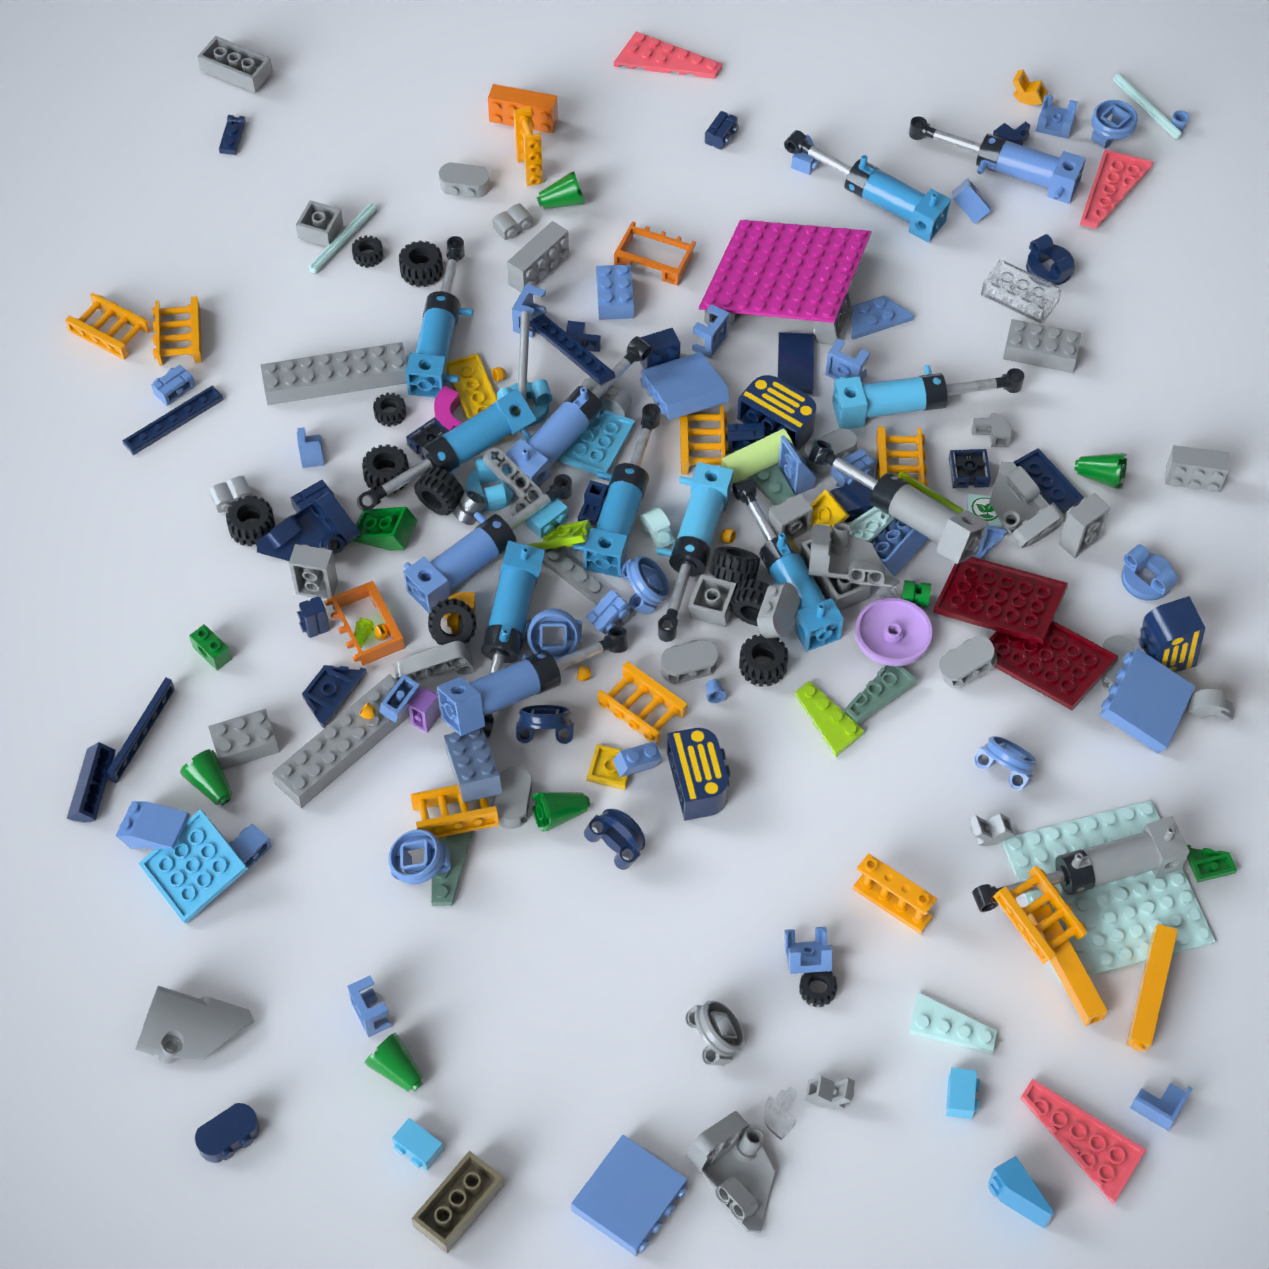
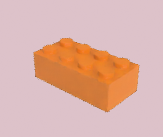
(505, 99)

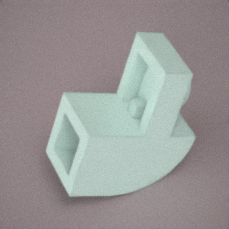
(658, 525)

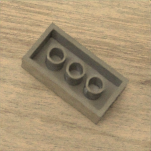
(458, 1202)

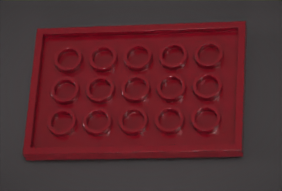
(1001, 599)
(1060, 668)

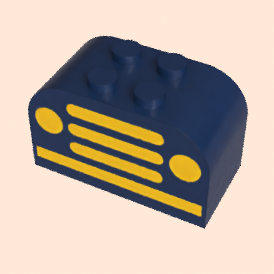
(779, 408)
(1173, 634)
(698, 772)

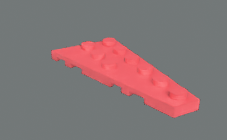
(664, 57)
(1113, 181)
(1094, 1146)

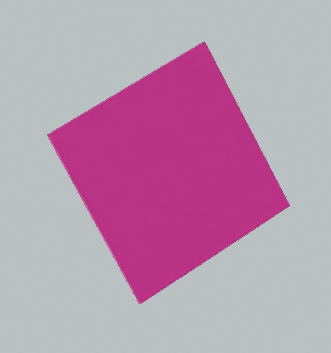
(786, 270)

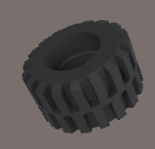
(418, 273)
(380, 458)
(439, 490)
(247, 509)
(734, 564)
(748, 600)
(451, 606)
(760, 672)

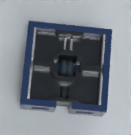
(425, 434)
(969, 468)

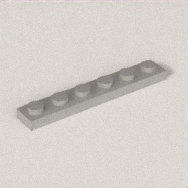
(579, 578)

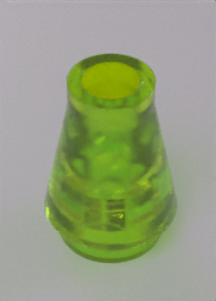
(363, 630)

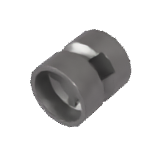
(470, 503)

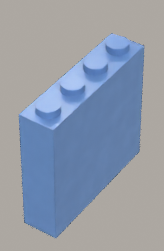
(684, 386)
(1147, 700)
(629, 1195)

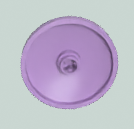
(893, 631)

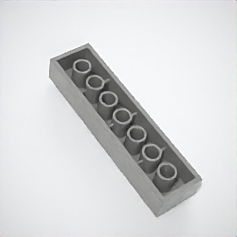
(334, 373)
(336, 747)

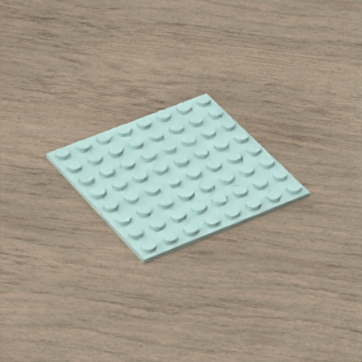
(1119, 913)

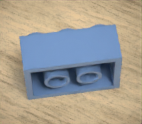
(615, 292)

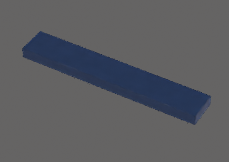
(172, 420)
(140, 730)

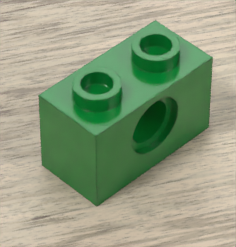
(210, 647)

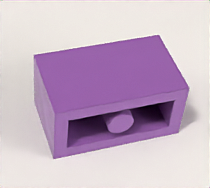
(424, 709)

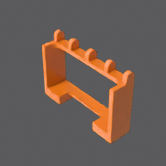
(669, 274)
(353, 595)

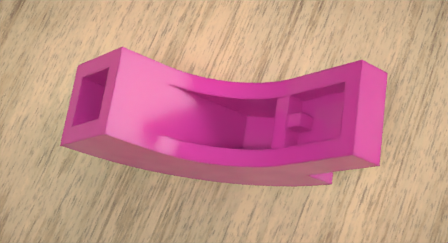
(444, 406)

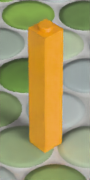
(1071, 972)
(1151, 988)

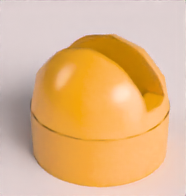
(498, 374)
(728, 535)
(377, 632)
(584, 673)
(368, 711)

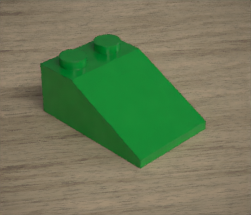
(386, 528)

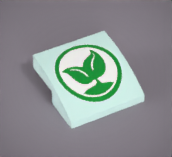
(982, 508)

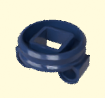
(1043, 250)
(544, 718)
(619, 833)

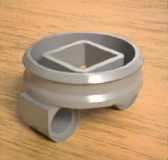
(720, 1046)

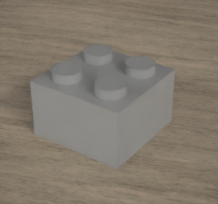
(319, 223)
(791, 517)
(712, 600)

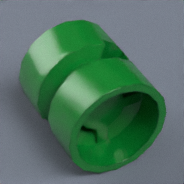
(923, 590)

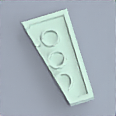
(869, 524)
(947, 1025)

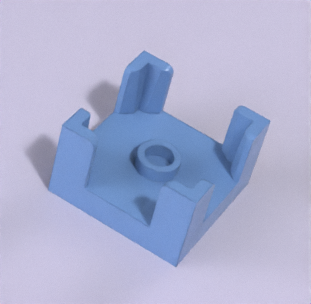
(1056, 120)
(525, 303)
(713, 334)
(843, 365)
(808, 956)
(361, 1006)

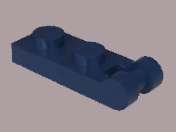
(232, 135)

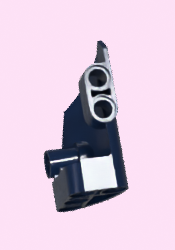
(313, 526)

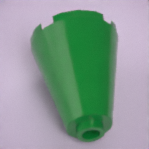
(562, 193)
(1104, 468)
(208, 777)
(558, 807)
(395, 1063)

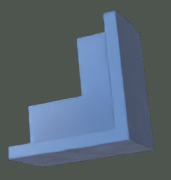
(970, 201)
(310, 449)
(1162, 1110)

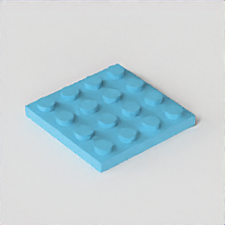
(599, 444)
(195, 869)

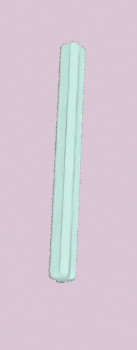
(1147, 106)
(342, 238)

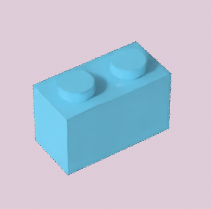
(548, 518)
(961, 1093)
(417, 1144)

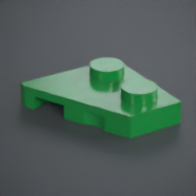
(1210, 864)

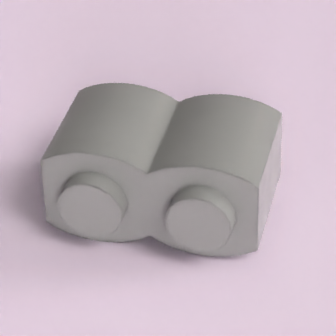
(512, 221)
(228, 492)

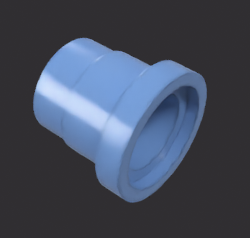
(1180, 119)
(714, 691)

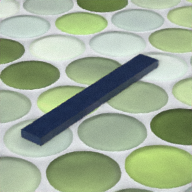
(572, 349)

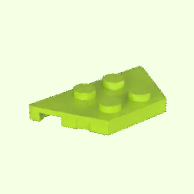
(565, 535)

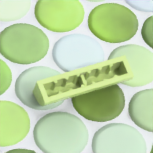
(755, 456)

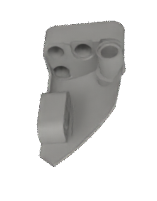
(1020, 499)
(846, 557)
(189, 1025)
(736, 1167)

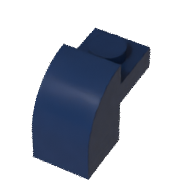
(1016, 136)
(578, 331)
(593, 502)

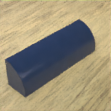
(91, 783)

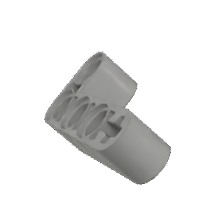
(510, 479)
(435, 661)

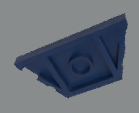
(330, 690)

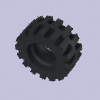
(367, 259)
(389, 418)
(818, 998)

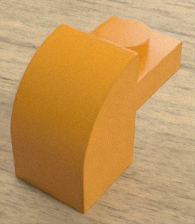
(1028, 92)
(453, 619)

